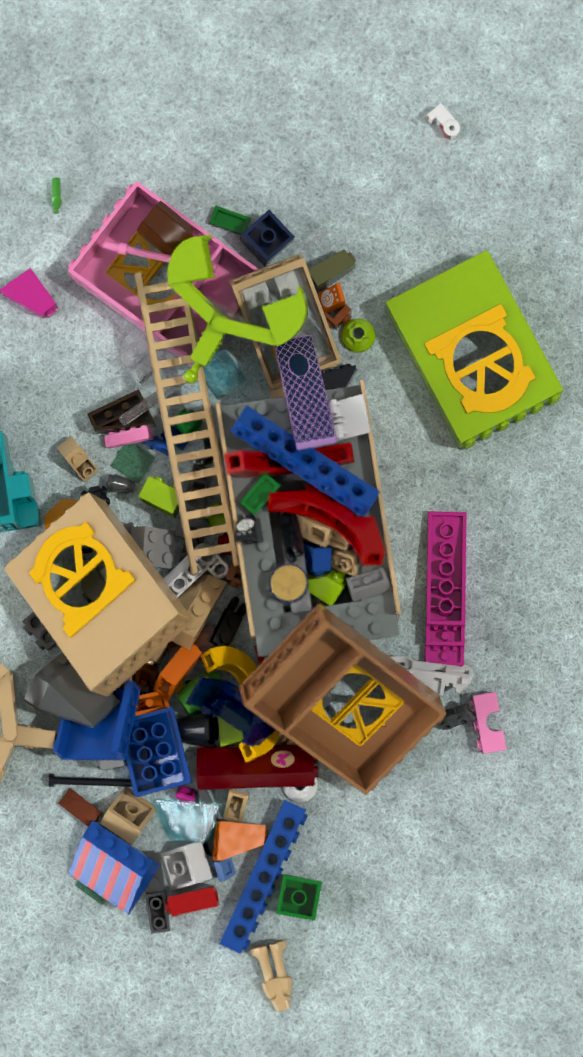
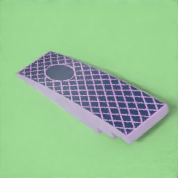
(305, 393)

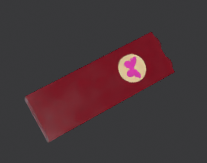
(277, 768)

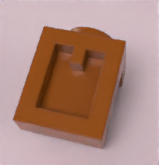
(233, 570)

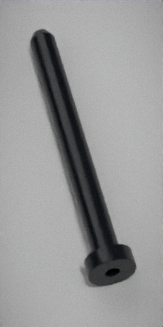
(88, 781)

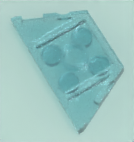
(187, 819)

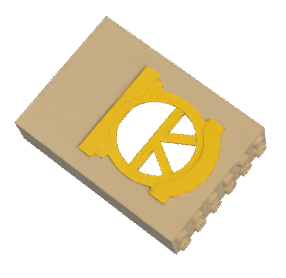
(130, 617)

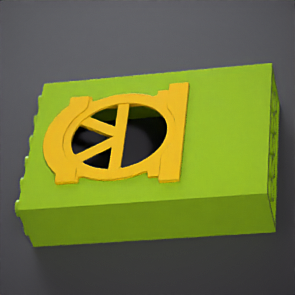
(443, 312)

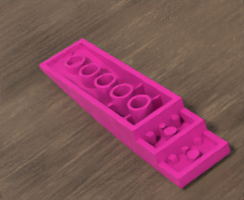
(446, 588)

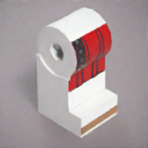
(445, 121)

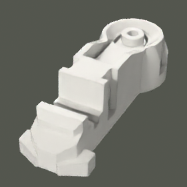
(425, 672)

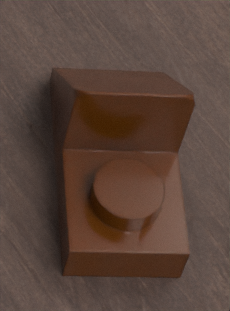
(146, 678)

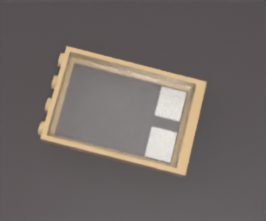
(275, 284)

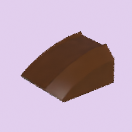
(164, 228)

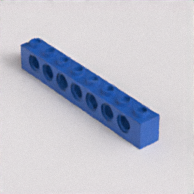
(306, 463)
(229, 937)

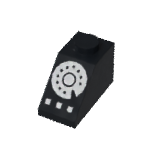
(248, 530)

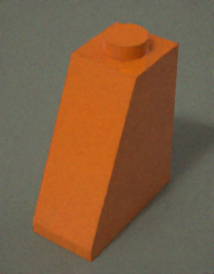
(176, 671)
(236, 838)

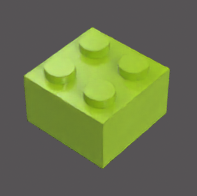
(160, 496)

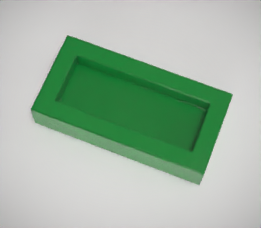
(229, 220)
(259, 494)

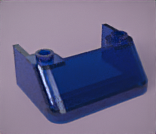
(225, 700)

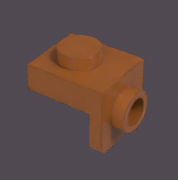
(342, 317)

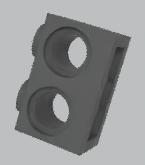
(39, 632)

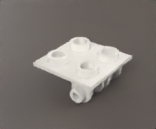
(349, 417)

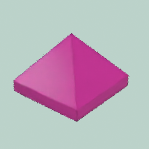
(186, 794)

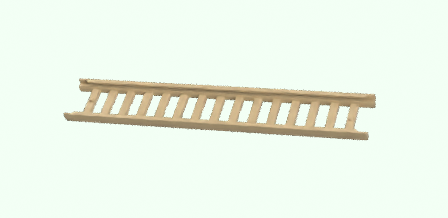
(169, 421)

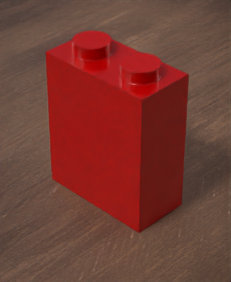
(192, 901)

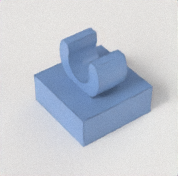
(224, 869)

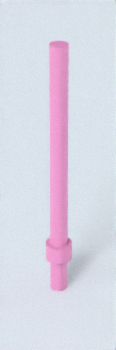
(124, 249)

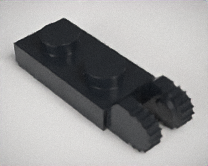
(291, 536)
(228, 623)

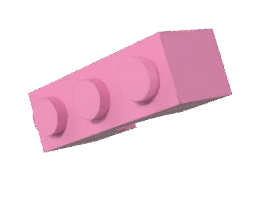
(489, 740)

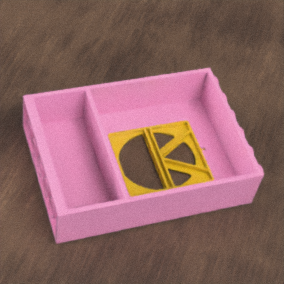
(103, 270)

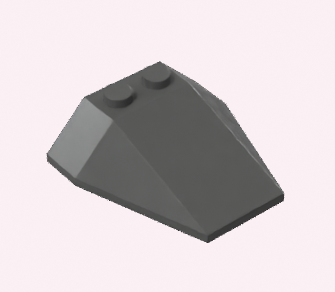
(62, 693)

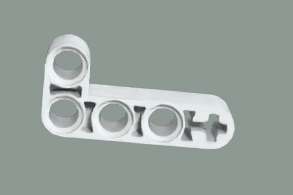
(203, 564)

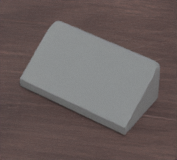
(368, 584)

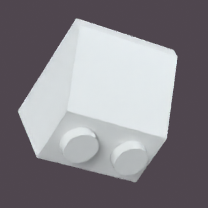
(186, 866)

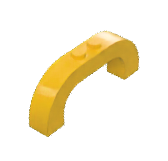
(241, 667)

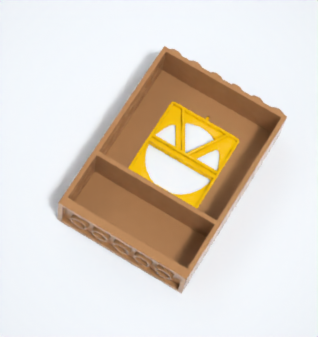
(307, 665)

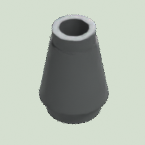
(120, 484)

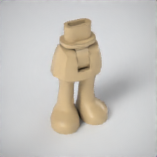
(276, 988)

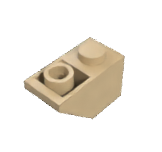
(77, 459)

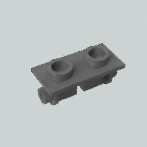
(461, 717)

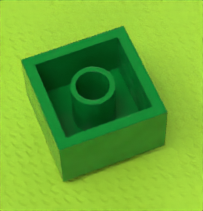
(299, 897)

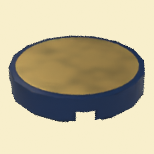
(289, 583)

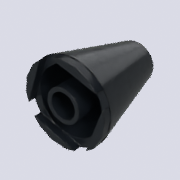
(198, 730)

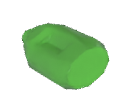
(56, 194)

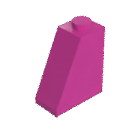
(31, 294)

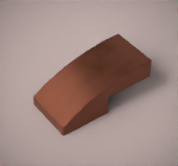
(80, 807)

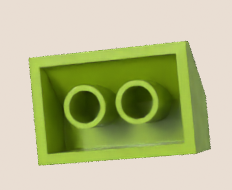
(328, 585)

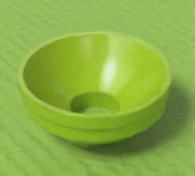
(358, 345)

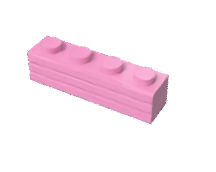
(128, 437)

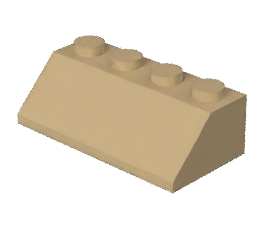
(200, 602)

